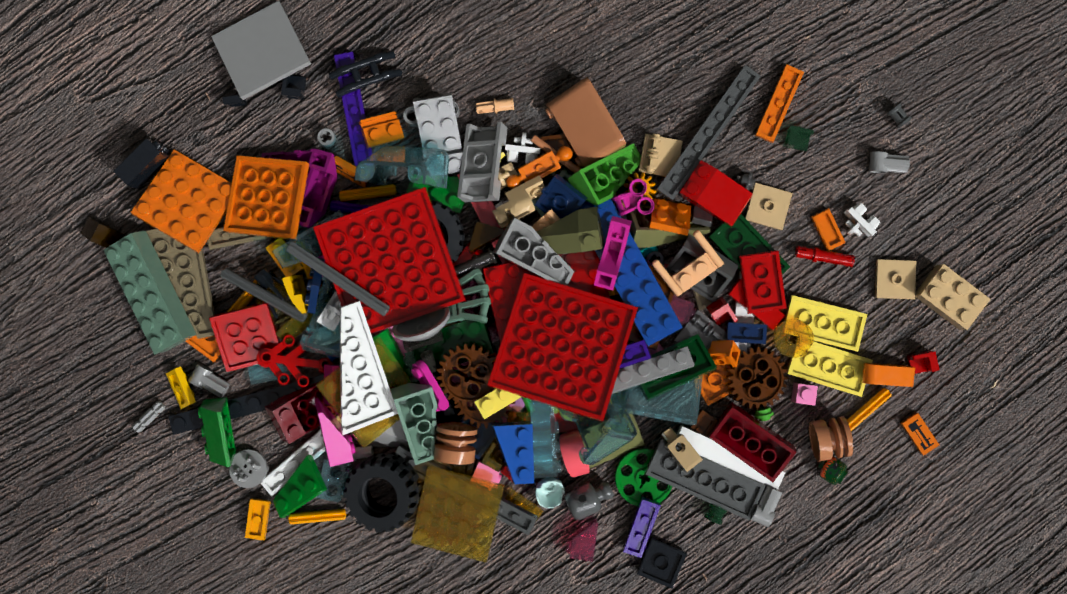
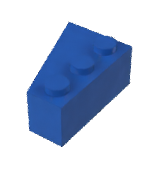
(517, 449)

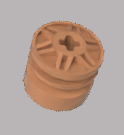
(830, 438)
(455, 447)

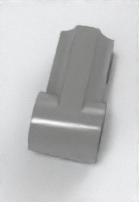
(882, 163)
(205, 378)
(764, 511)

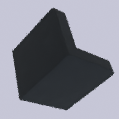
(294, 87)

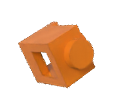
(724, 352)

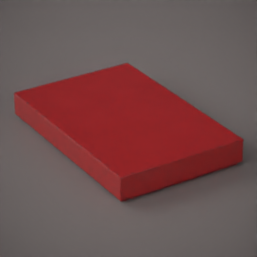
(762, 282)

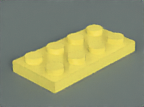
(828, 322)
(830, 368)

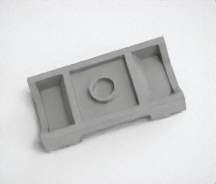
(439, 127)
(481, 163)

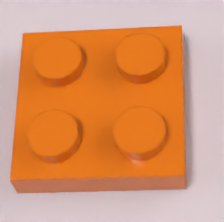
(670, 216)

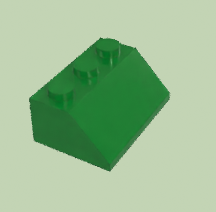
(218, 431)

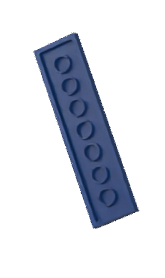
(639, 286)

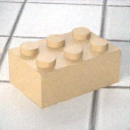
(952, 297)

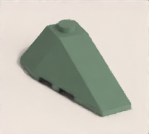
(417, 414)

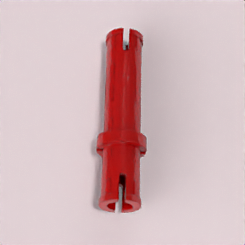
(815, 254)

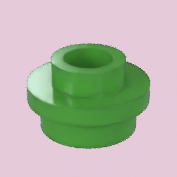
(763, 414)

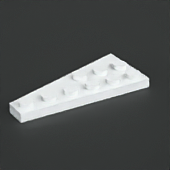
(363, 383)

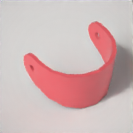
(570, 446)

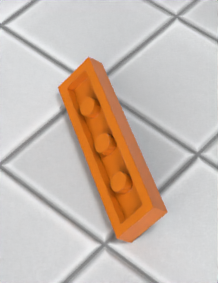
(779, 103)

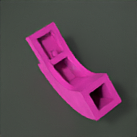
(613, 253)

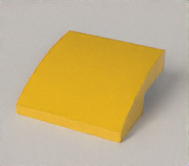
(297, 291)

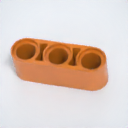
(888, 374)

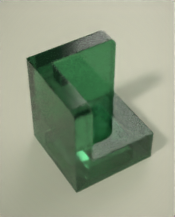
(798, 138)

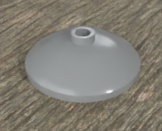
(423, 326)

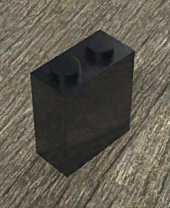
(142, 163)

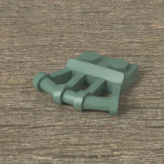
(457, 310)

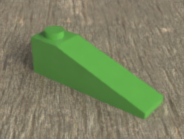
(607, 175)

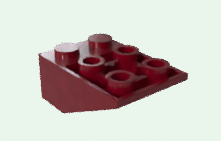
(296, 413)

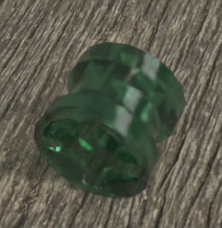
(715, 514)

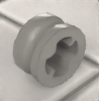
(329, 142)

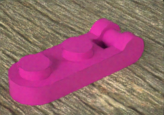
(423, 374)

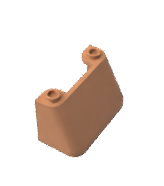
(586, 123)

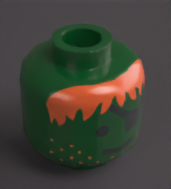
(833, 470)

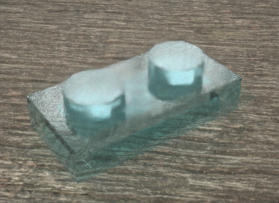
(260, 374)

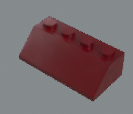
(752, 442)

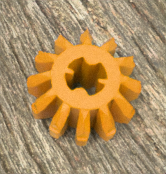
(649, 191)

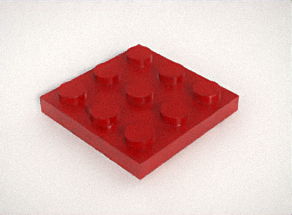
(243, 334)

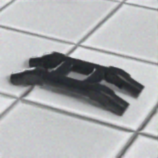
(359, 83)

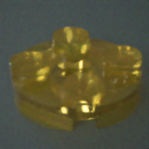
(783, 332)

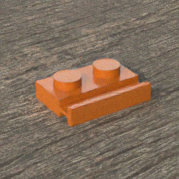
(381, 129)

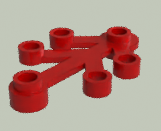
(289, 361)

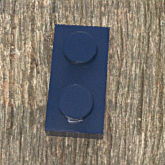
(746, 333)

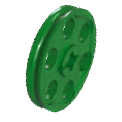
(634, 479)

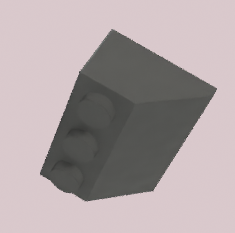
(714, 283)

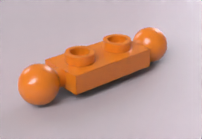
(540, 166)

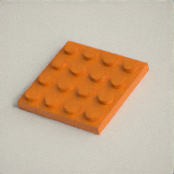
(266, 197)
(184, 201)

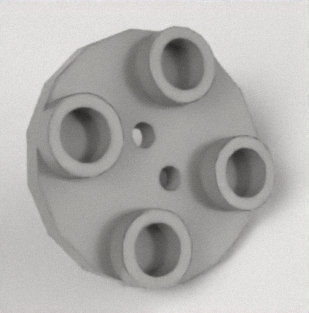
(254, 462)

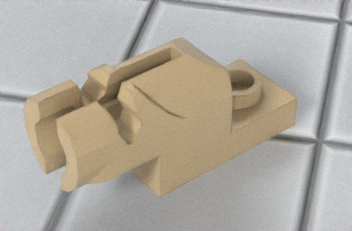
(519, 201)

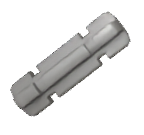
(148, 416)

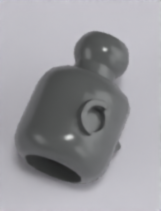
(586, 500)

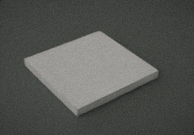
(261, 50)

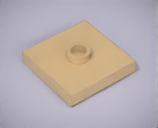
(768, 206)
(895, 279)

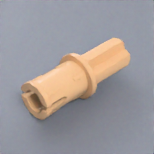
(494, 106)

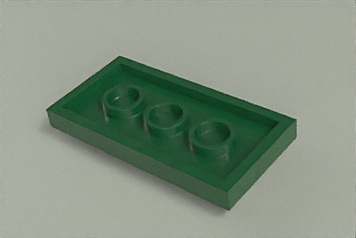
(742, 240)
(459, 333)
(702, 365)

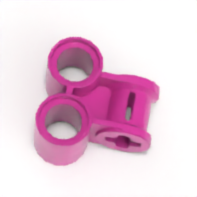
(632, 199)

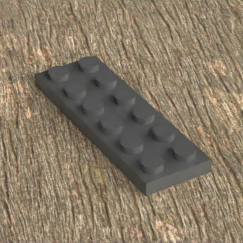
(707, 481)

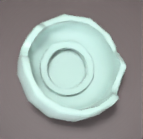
(549, 492)

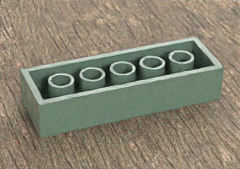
(149, 292)

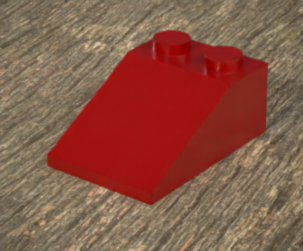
(716, 193)

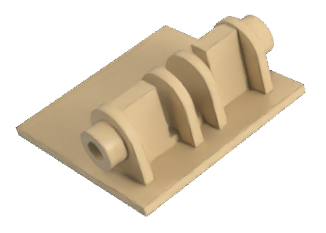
(659, 154)

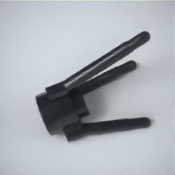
(266, 280)

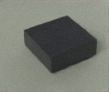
(233, 101)

